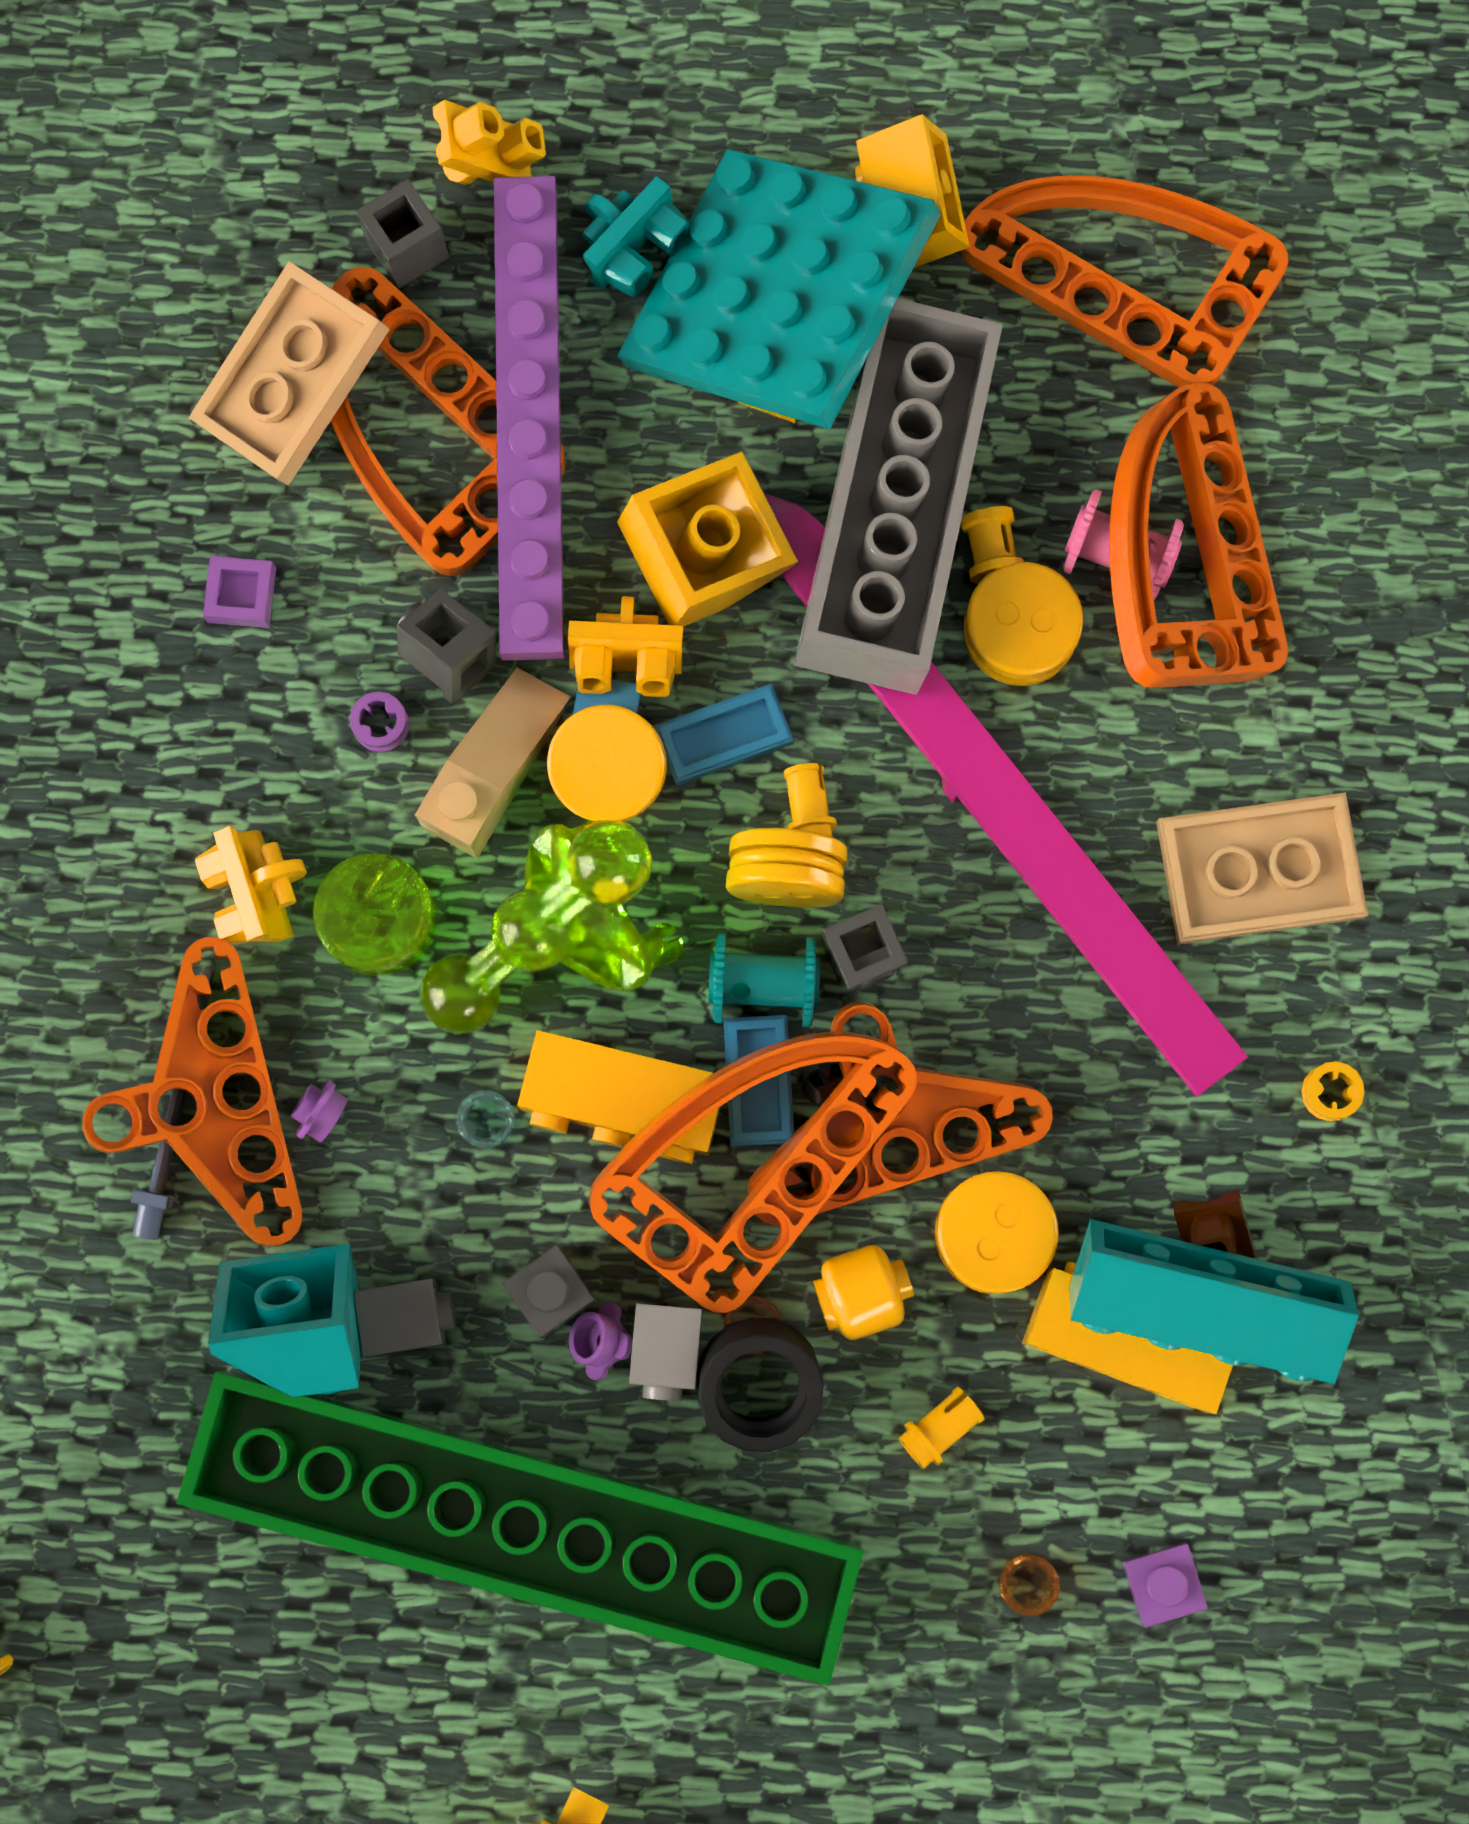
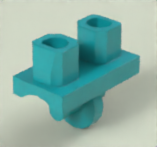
(622, 230)

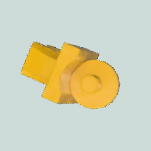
(483, 145)
(625, 645)
(258, 884)

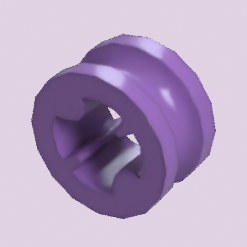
(394, 710)

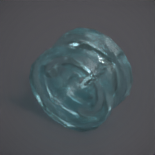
(469, 1130)

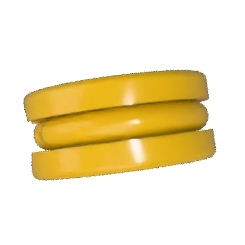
(1022, 623)
(606, 763)
(786, 867)
(996, 1232)

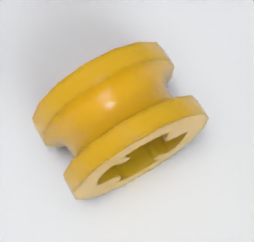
(1352, 1094)

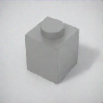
(665, 1350)

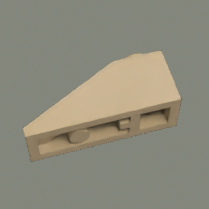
(491, 763)

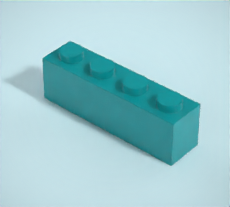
(1212, 1302)

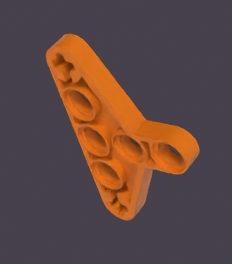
(201, 1067)
(934, 1103)

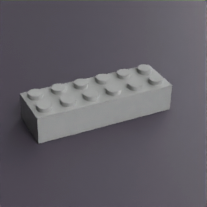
(899, 498)

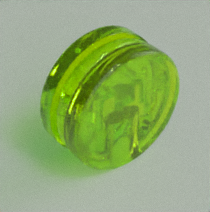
(374, 914)

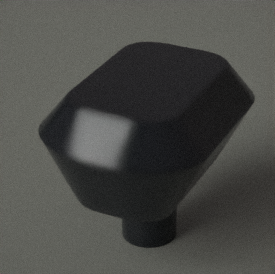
(822, 1082)

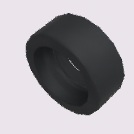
(775, 1430)

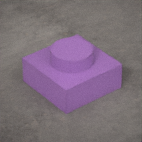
(239, 591)
(1164, 1584)

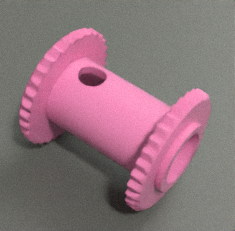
(1091, 542)

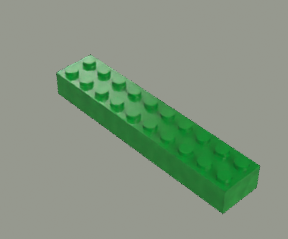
(523, 1526)

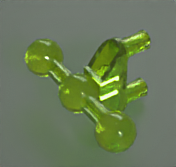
(562, 916)

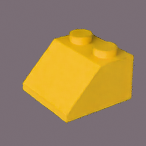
(705, 539)

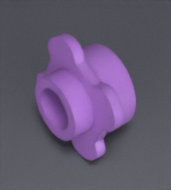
(318, 1111)
(600, 1340)

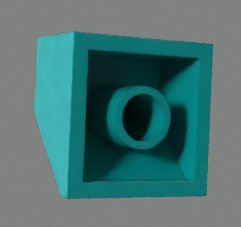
(290, 1320)

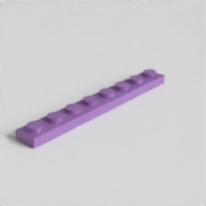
(528, 419)

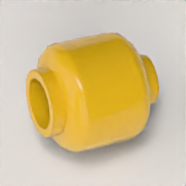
(863, 1292)

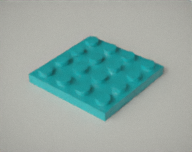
(780, 286)

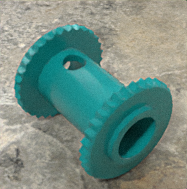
(764, 980)

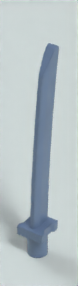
(154, 1200)

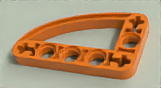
(1123, 301)
(461, 407)
(1221, 561)
(770, 1194)

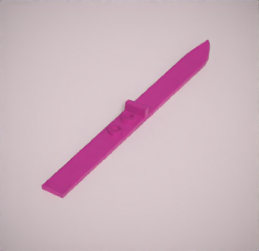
(1043, 853)

